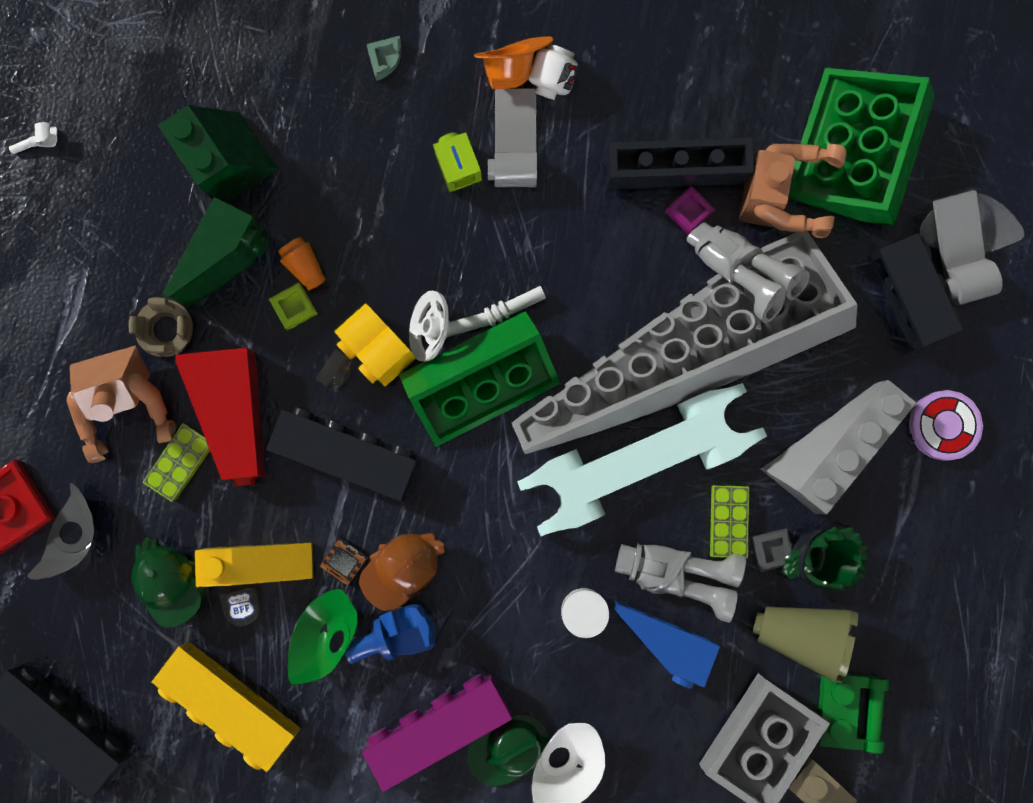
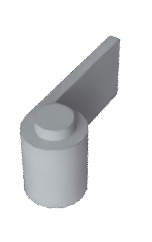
(514, 139)
(962, 250)

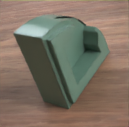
(385, 56)

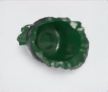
(828, 558)

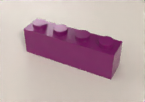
(437, 731)

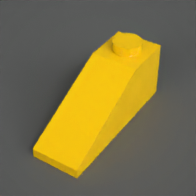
(253, 564)

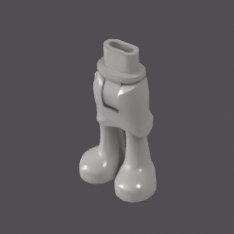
(733, 256)
(664, 569)

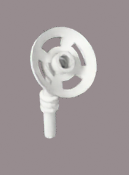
(437, 327)

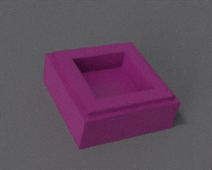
(690, 210)

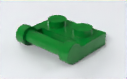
(841, 709)

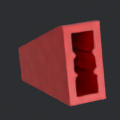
(228, 409)

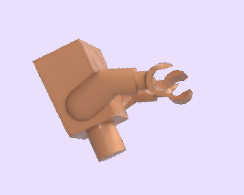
(769, 187)
(108, 387)

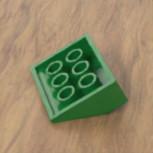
(881, 128)

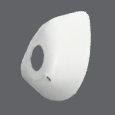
(569, 782)

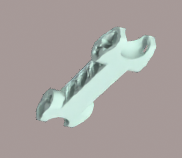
(700, 433)

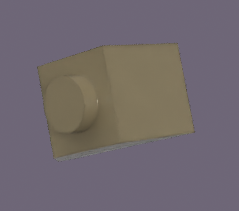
(817, 786)

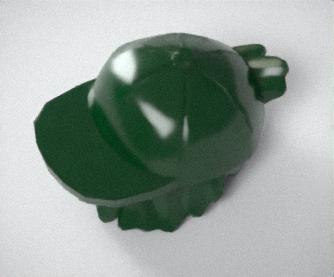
(166, 583)

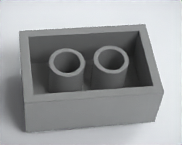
(763, 744)

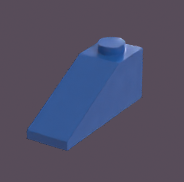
(678, 650)

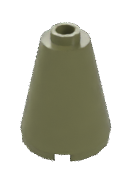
(810, 637)

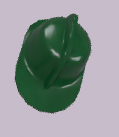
(508, 751)

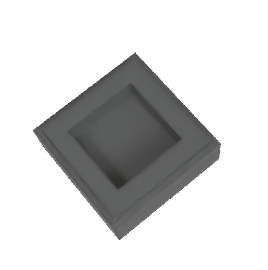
(771, 549)

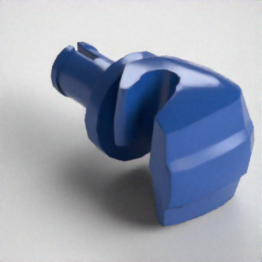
(396, 633)

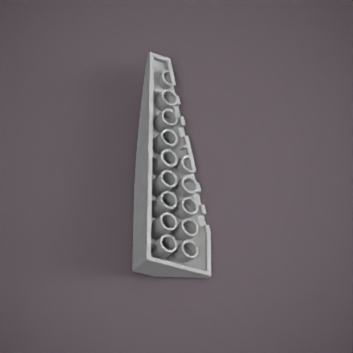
(695, 350)

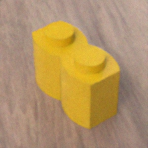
(375, 346)

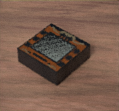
(344, 561)

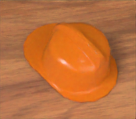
(513, 63)

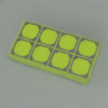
(178, 463)
(729, 521)

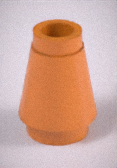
(302, 263)

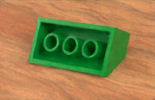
(480, 379)

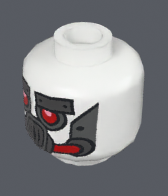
(553, 71)

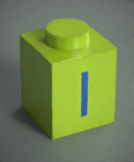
(457, 161)

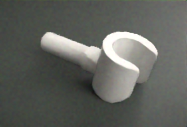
(43, 137)

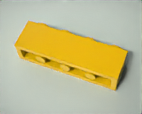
(225, 706)

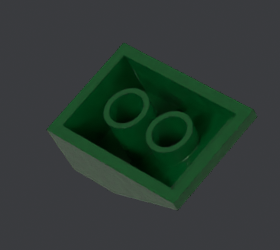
(218, 251)

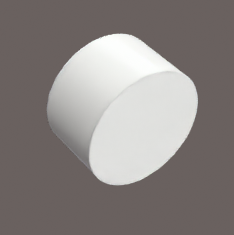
(585, 613)

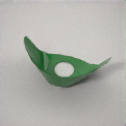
(310, 650)

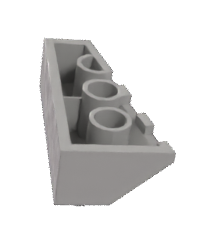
(838, 449)

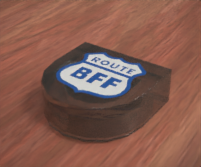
(241, 606)

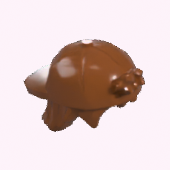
(400, 570)

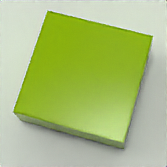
(293, 306)

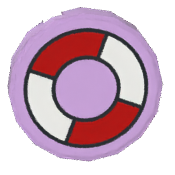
(946, 425)

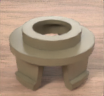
(143, 327)

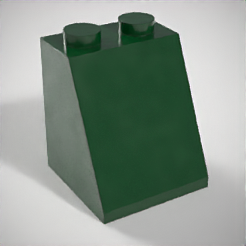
(218, 150)

